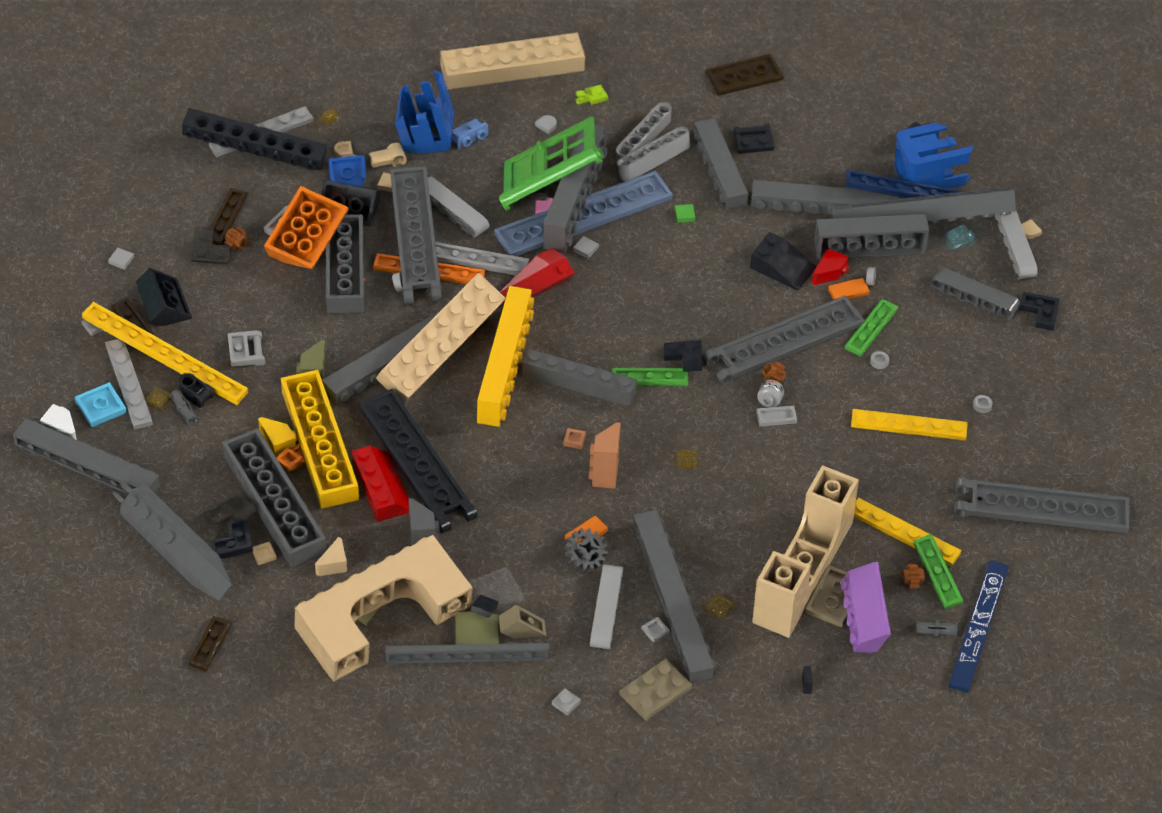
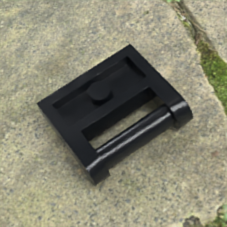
(754, 143)

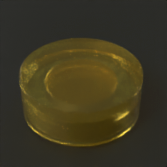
(329, 116)

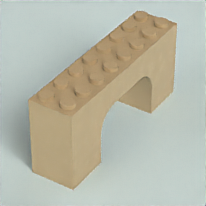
(416, 572)
(792, 578)

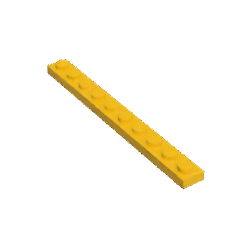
(163, 352)

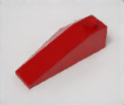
(542, 273)

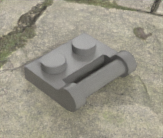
(239, 348)

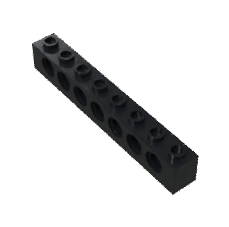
(254, 139)

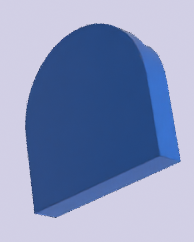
(348, 170)

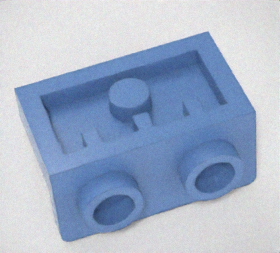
(469, 133)

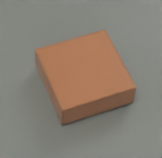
(574, 438)

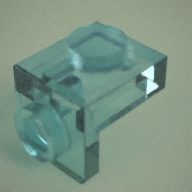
(959, 237)

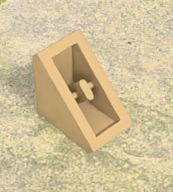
(333, 560)

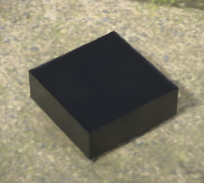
(484, 606)
(807, 681)

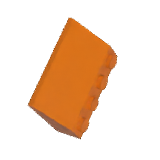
(305, 229)

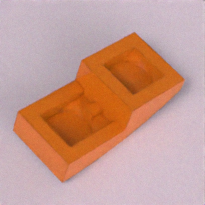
(291, 458)

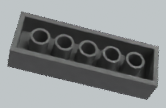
(872, 235)
(345, 267)

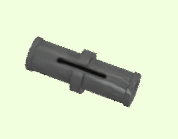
(184, 407)
(922, 627)

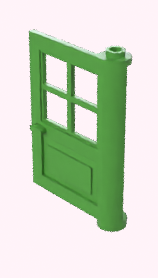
(530, 170)

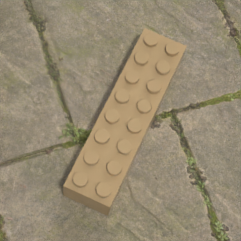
(512, 61)
(440, 338)

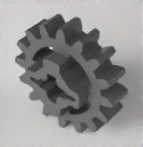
(592, 545)

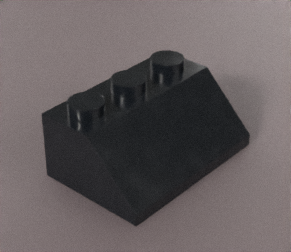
(357, 198)
(162, 298)

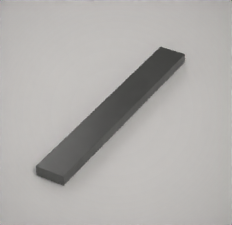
(467, 653)

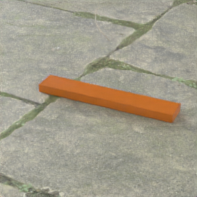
(447, 272)

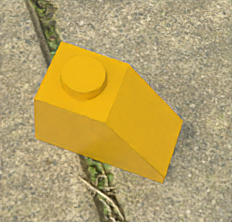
(277, 435)

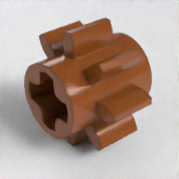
(236, 238)
(774, 372)
(912, 576)

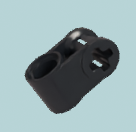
(195, 389)

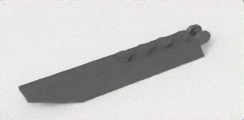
(174, 540)

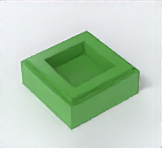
(685, 213)

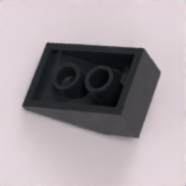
(781, 261)

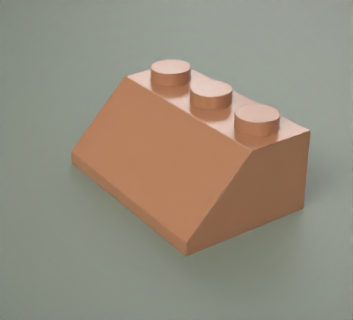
(605, 457)

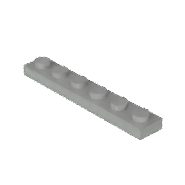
(281, 124)
(480, 259)
(128, 384)

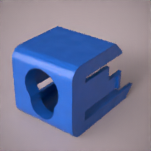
(415, 126)
(918, 158)

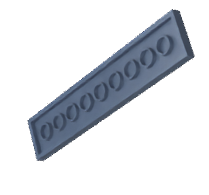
(601, 209)

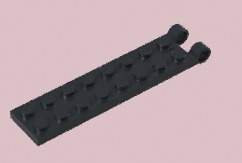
(416, 458)

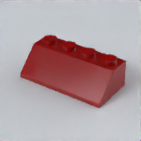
(380, 483)

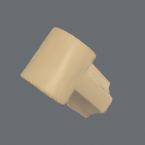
(392, 155)

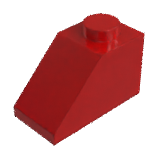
(830, 267)

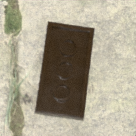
(744, 74)

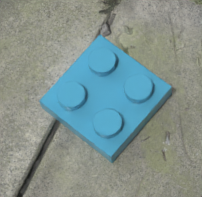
(100, 404)

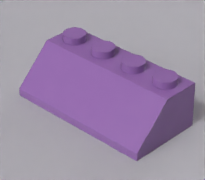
(865, 608)

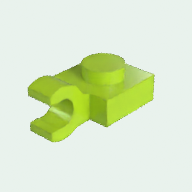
(593, 95)

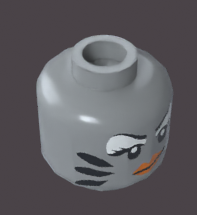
(770, 393)

